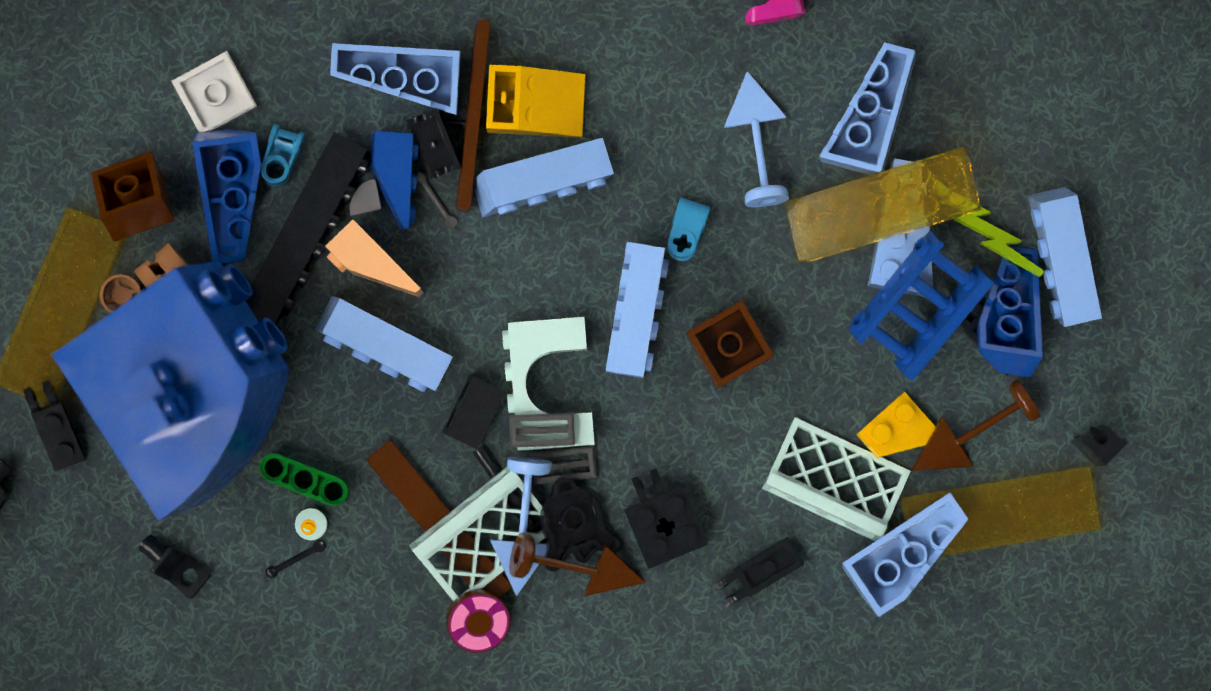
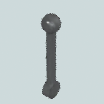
(450, 221)

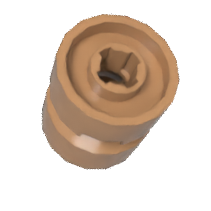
(165, 260)
(118, 290)

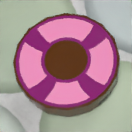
(478, 621)

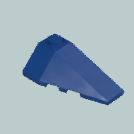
(228, 181)
(1012, 319)

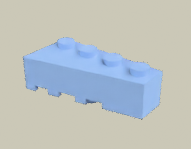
(409, 73)
(870, 122)
(541, 177)
(893, 251)
(1065, 256)
(635, 310)
(383, 343)

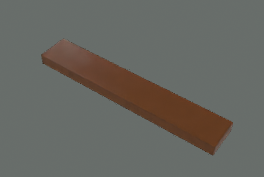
(472, 116)
(428, 509)

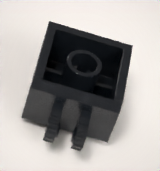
(672, 506)

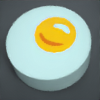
(311, 524)

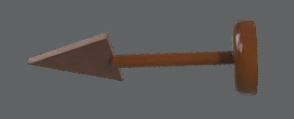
(945, 451)
(608, 574)

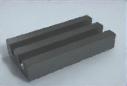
(542, 430)
(565, 452)

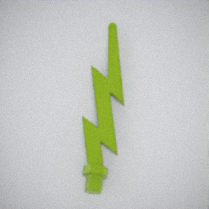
(999, 240)

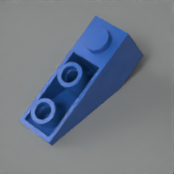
(392, 168)

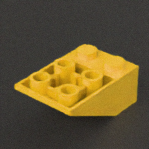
(535, 101)

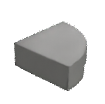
(365, 199)

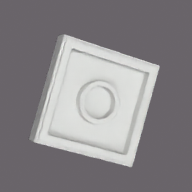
(214, 93)

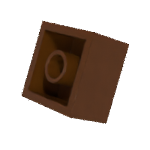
(132, 196)
(729, 344)

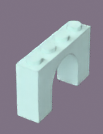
(527, 344)

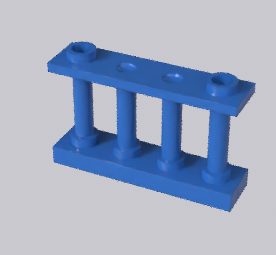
(943, 323)

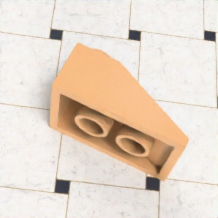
(365, 258)

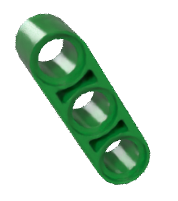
(291, 470)

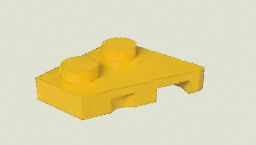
(897, 428)

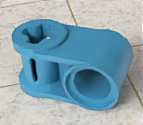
(281, 153)
(687, 224)

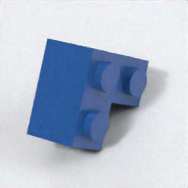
(152, 404)

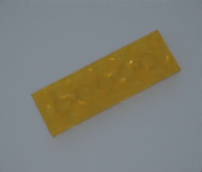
(883, 205)
(59, 303)
(1018, 509)

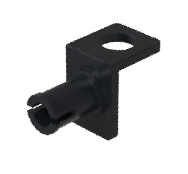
(171, 565)

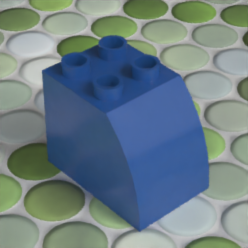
(219, 363)

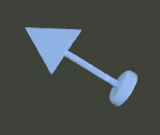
(753, 107)
(527, 466)

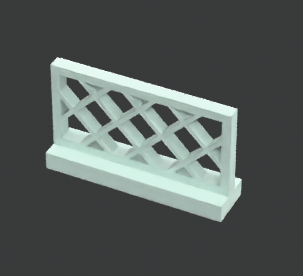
(824, 504)
(460, 520)

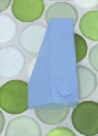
(899, 560)

